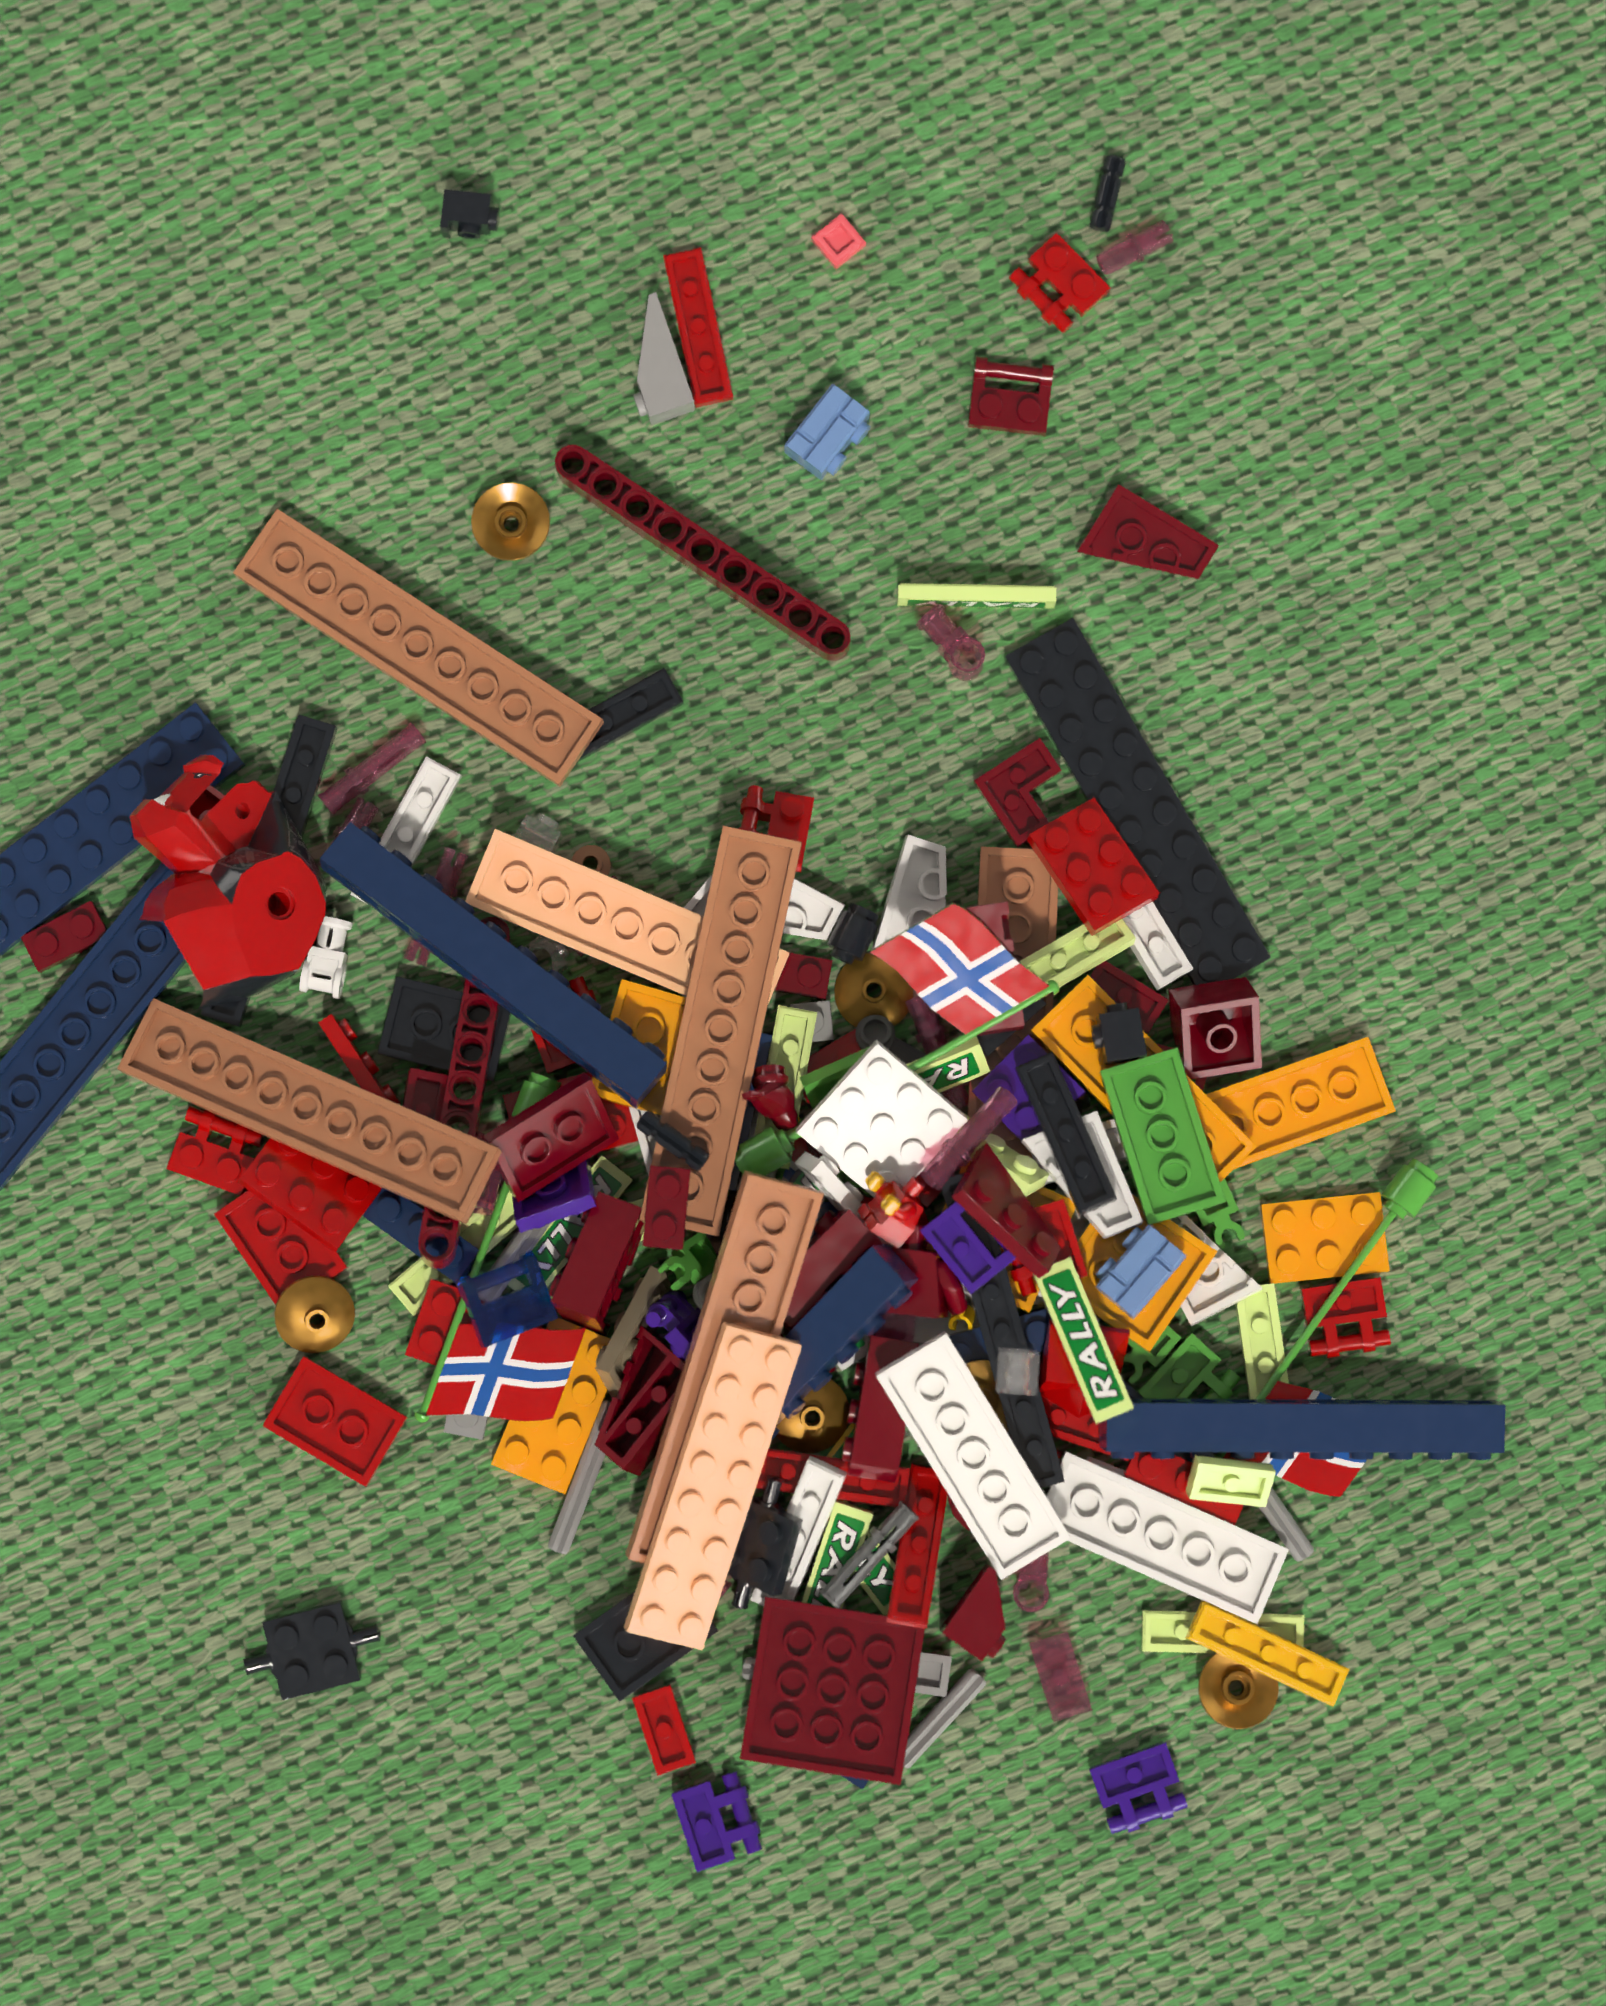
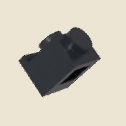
(468, 214)

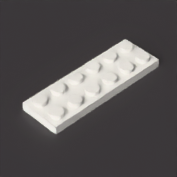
(972, 1455)
(1166, 1538)

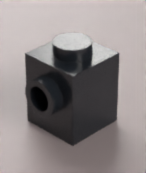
(1119, 1034)

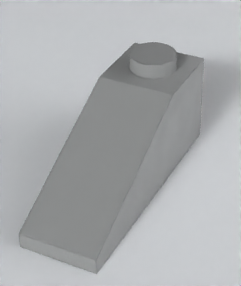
(660, 375)

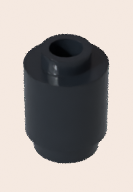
(853, 934)

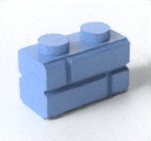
(828, 432)
(1139, 1271)

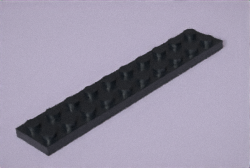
(1125, 779)

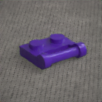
(963, 1249)

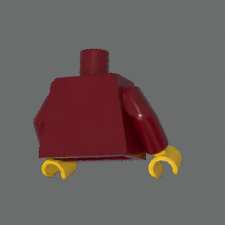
(937, 1287)

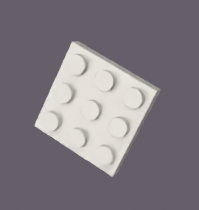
(881, 1120)

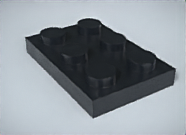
(424, 1026)
(626, 1658)

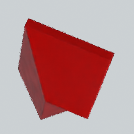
(1057, 1377)

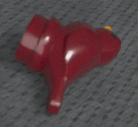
(773, 1096)

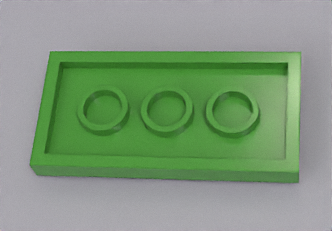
(1162, 1136)

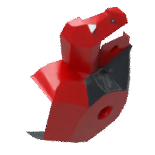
(241, 883)

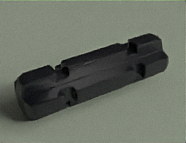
(1107, 193)
(672, 1140)

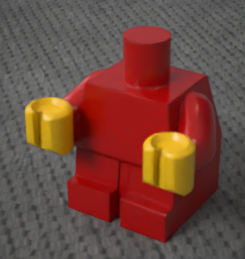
(893, 1210)

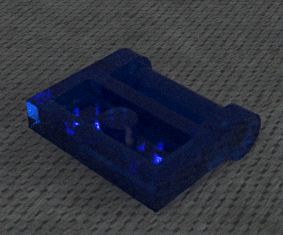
(512, 1312)

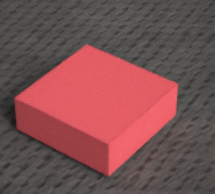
(838, 241)

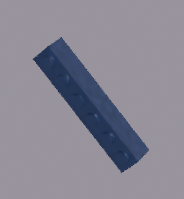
(842, 1318)

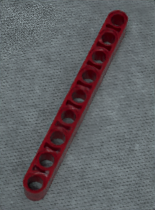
(693, 536)
(458, 1110)

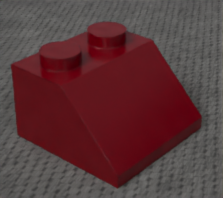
(1216, 1027)
(978, 1617)

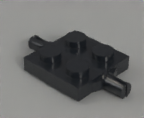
(764, 1546)
(312, 1650)

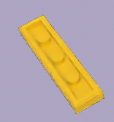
(1267, 1653)

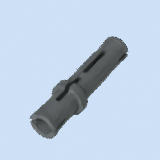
(903, 1518)

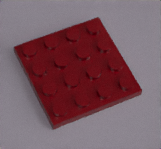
(832, 1691)

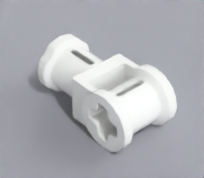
(327, 959)

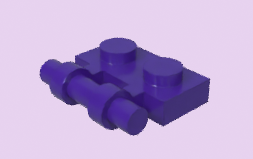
(678, 1318)
(1134, 1776)
(704, 1825)

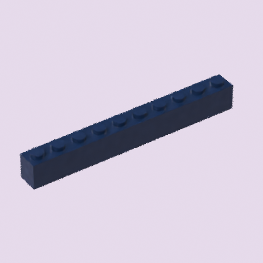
(493, 964)
(1306, 1426)

